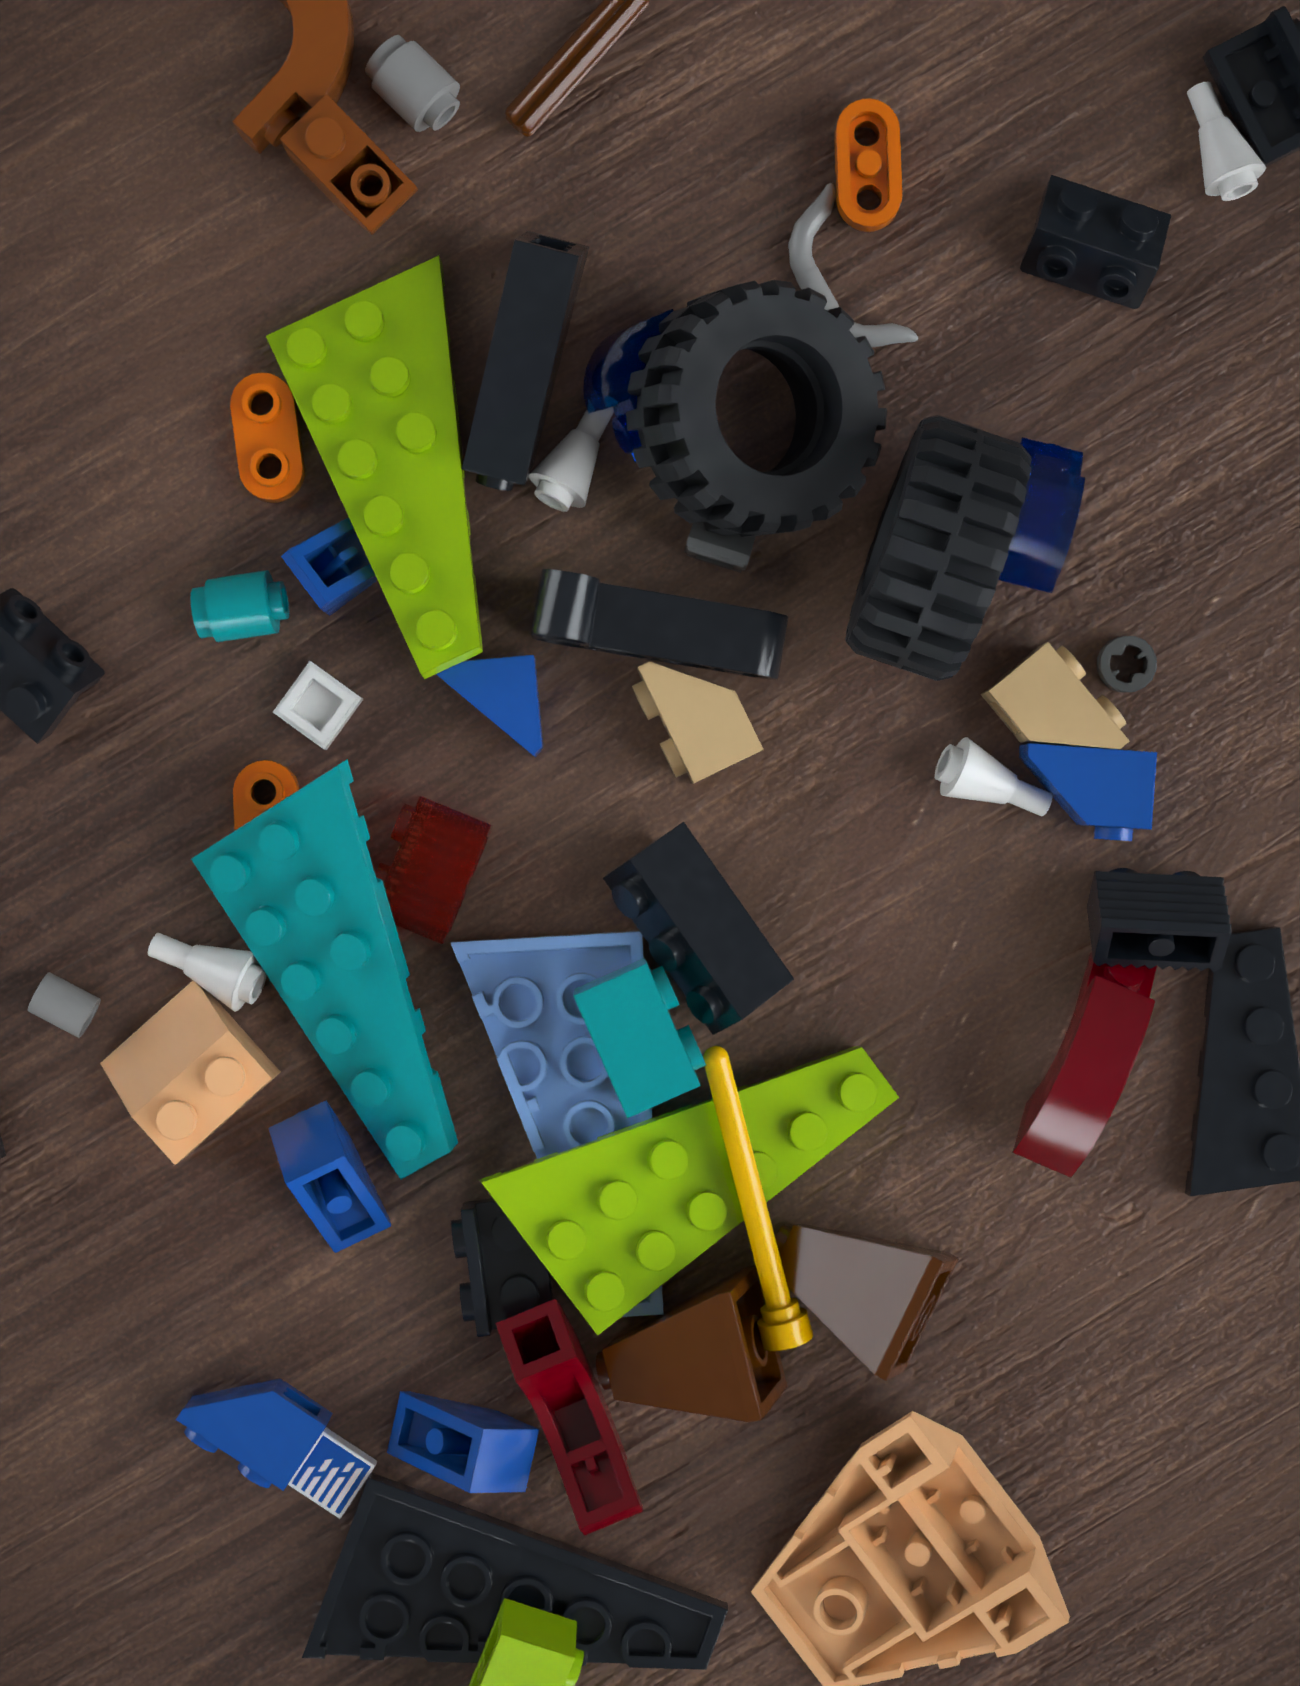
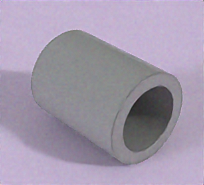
(64, 1005)

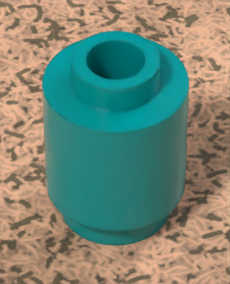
(239, 606)

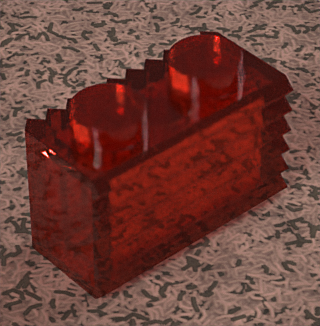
(432, 866)

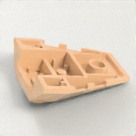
(910, 1564)

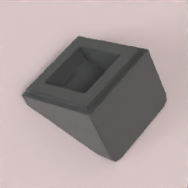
(721, 550)

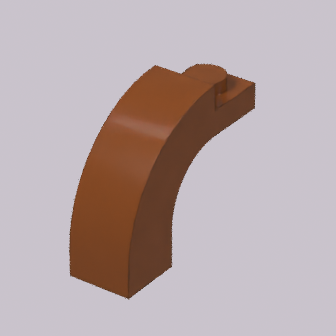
(314, 67)

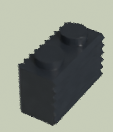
(1158, 920)

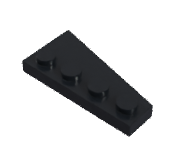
(1247, 1072)

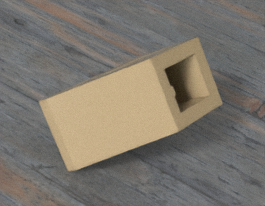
(1050, 705)
(701, 718)

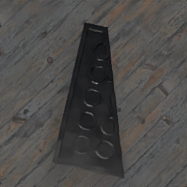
(433, 1576)

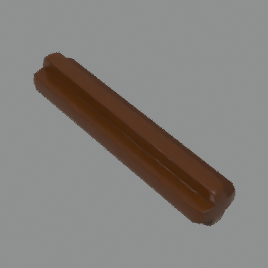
(572, 63)

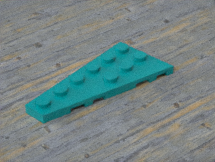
(329, 944)

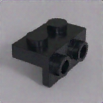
(1262, 84)
(1096, 242)
(39, 667)

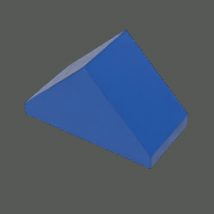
(331, 566)
(504, 693)

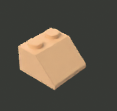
(187, 1071)

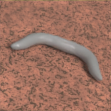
(809, 276)

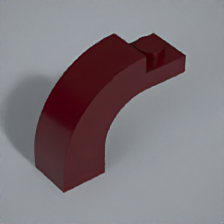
(1089, 1069)
(572, 1413)

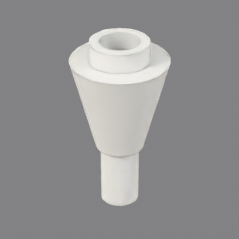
(1226, 157)
(567, 470)
(975, 775)
(224, 972)

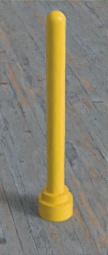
(782, 1321)

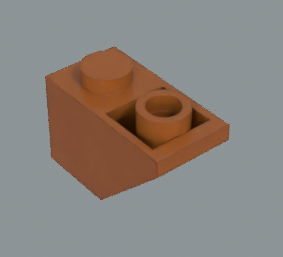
(347, 165)

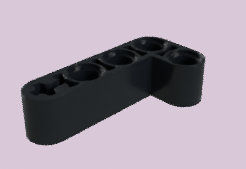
(657, 626)

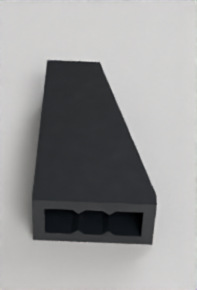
(524, 358)

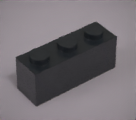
(698, 929)

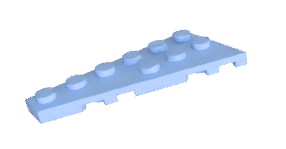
(542, 1040)

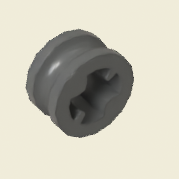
(1136, 680)

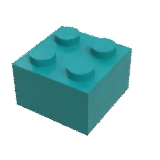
(637, 1036)

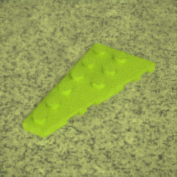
(387, 426)
(659, 1193)

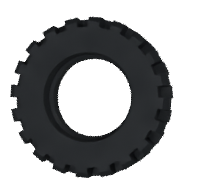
(830, 393)
(939, 548)

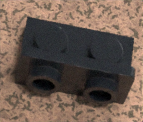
(501, 1267)

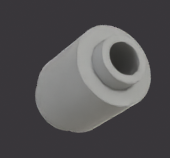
(413, 84)

